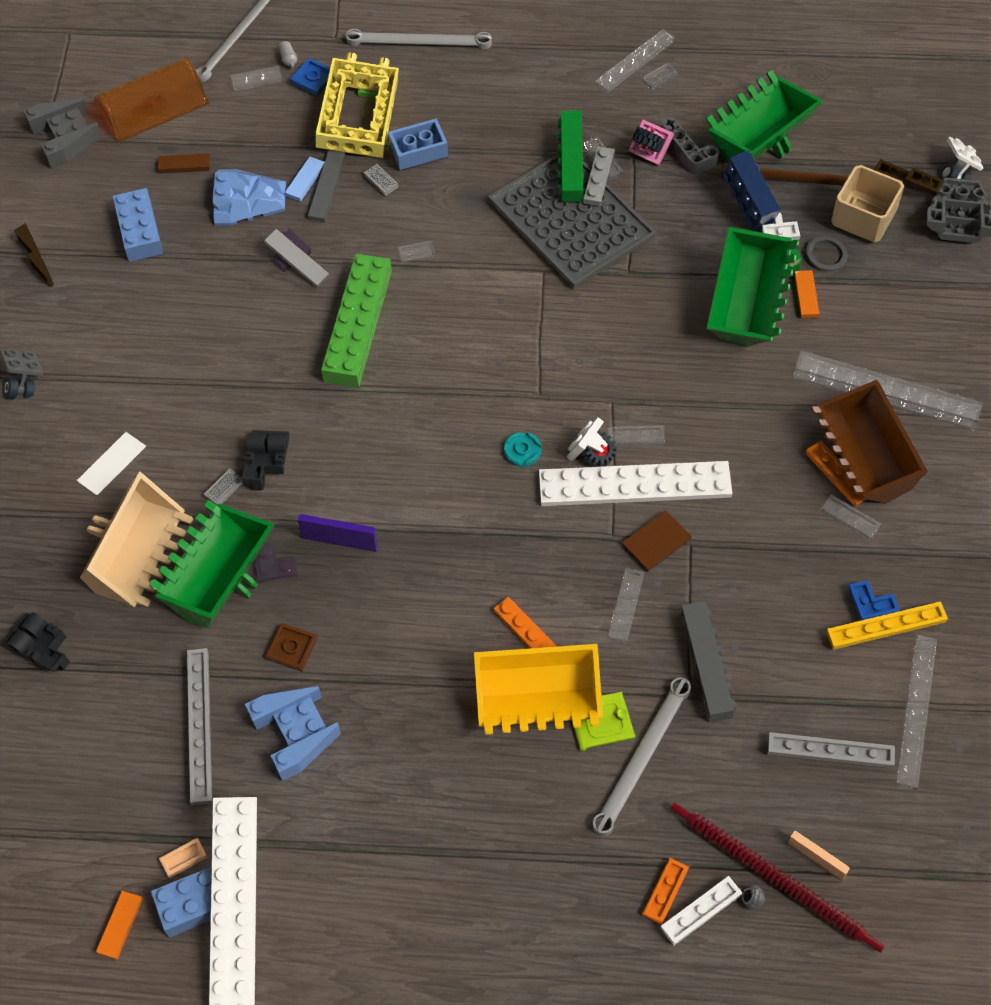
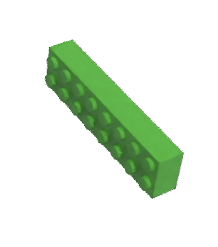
(356, 321)

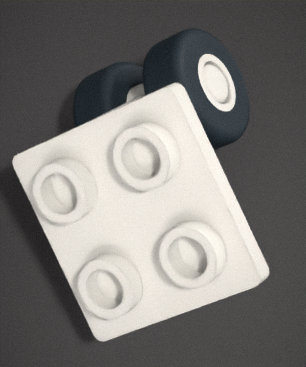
(966, 157)

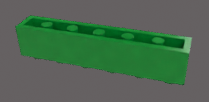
(571, 156)

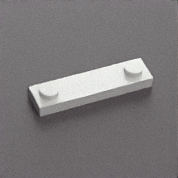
(701, 910)

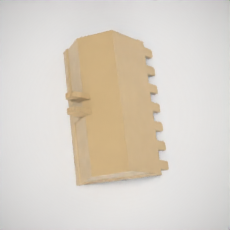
(134, 543)

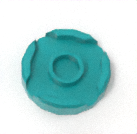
(522, 449)

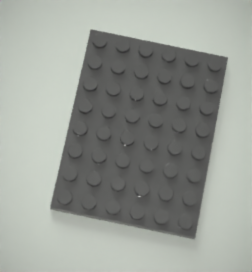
(571, 235)

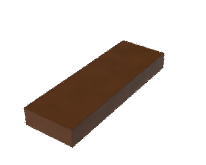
(184, 163)

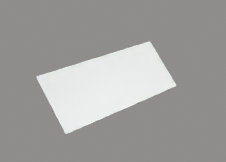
(111, 463)

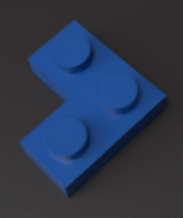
(868, 605)

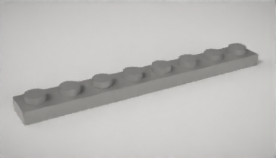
(199, 727)

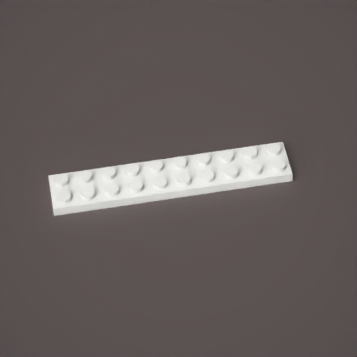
(635, 483)
(233, 901)

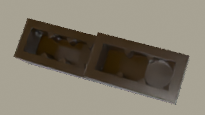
(911, 179)
(34, 256)

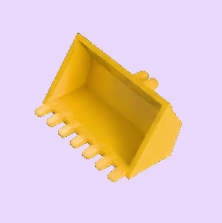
(538, 687)

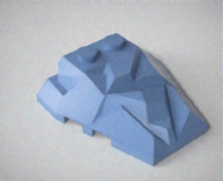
(245, 195)

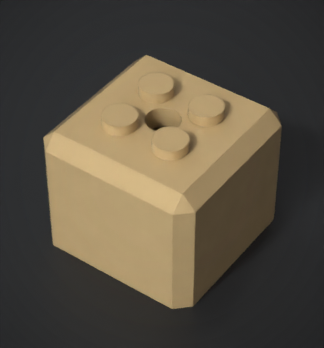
(867, 203)

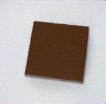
(291, 647)

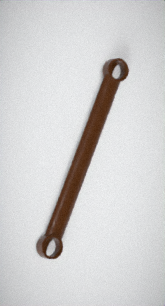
(805, 177)

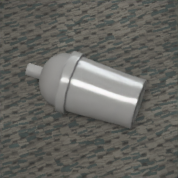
(287, 53)

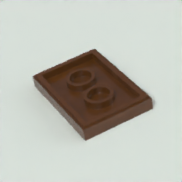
(656, 541)

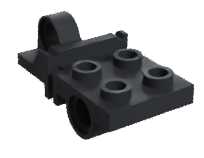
(264, 456)
(37, 642)

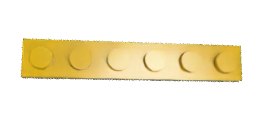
(886, 625)

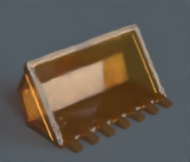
(152, 99)

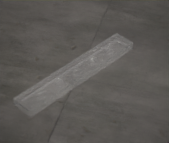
(634, 61)

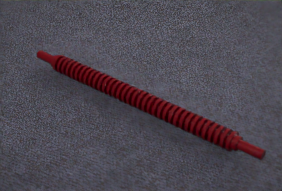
(694, 820)

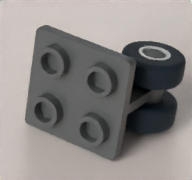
(22, 364)

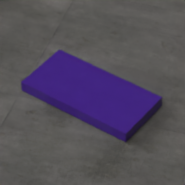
(338, 532)

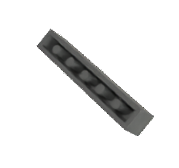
(707, 661)

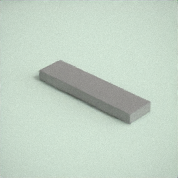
(296, 258)

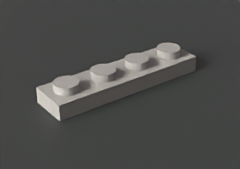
(599, 176)

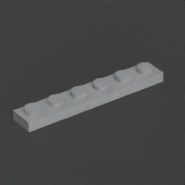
(831, 750)

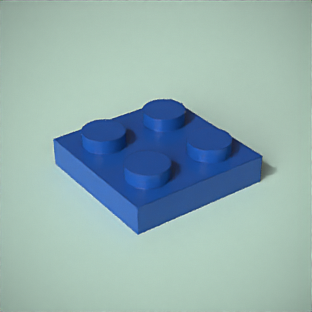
(311, 76)

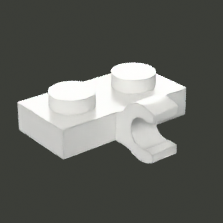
(786, 229)

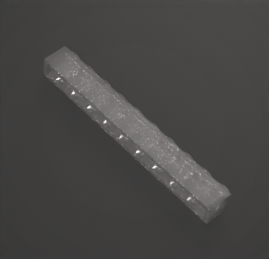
(901, 393)

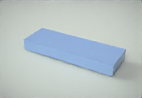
(304, 179)

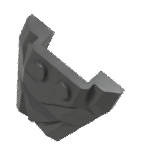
(960, 211)

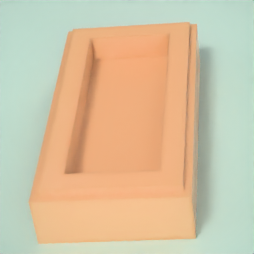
(183, 857)

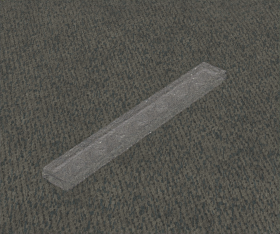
(916, 712)

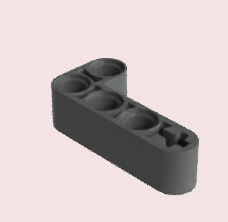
(692, 157)

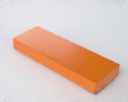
(806, 294)
(665, 891)
(119, 925)

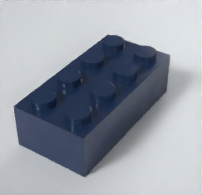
(751, 191)

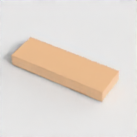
(818, 855)

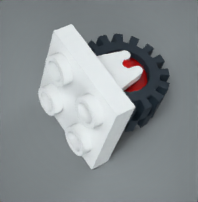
(593, 445)

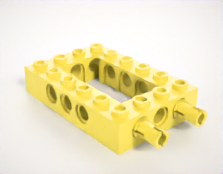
(361, 76)

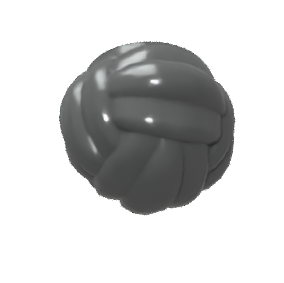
(753, 897)

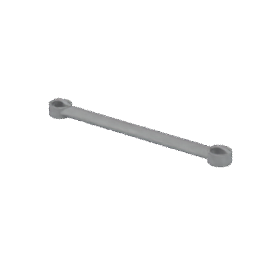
(419, 39)
(204, 72)
(641, 756)

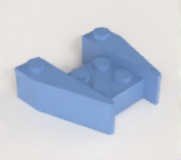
(298, 724)

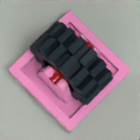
(650, 142)

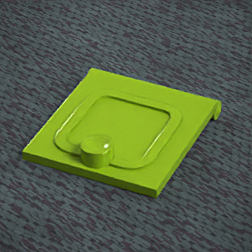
(610, 728)

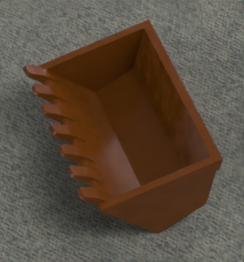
(871, 443)

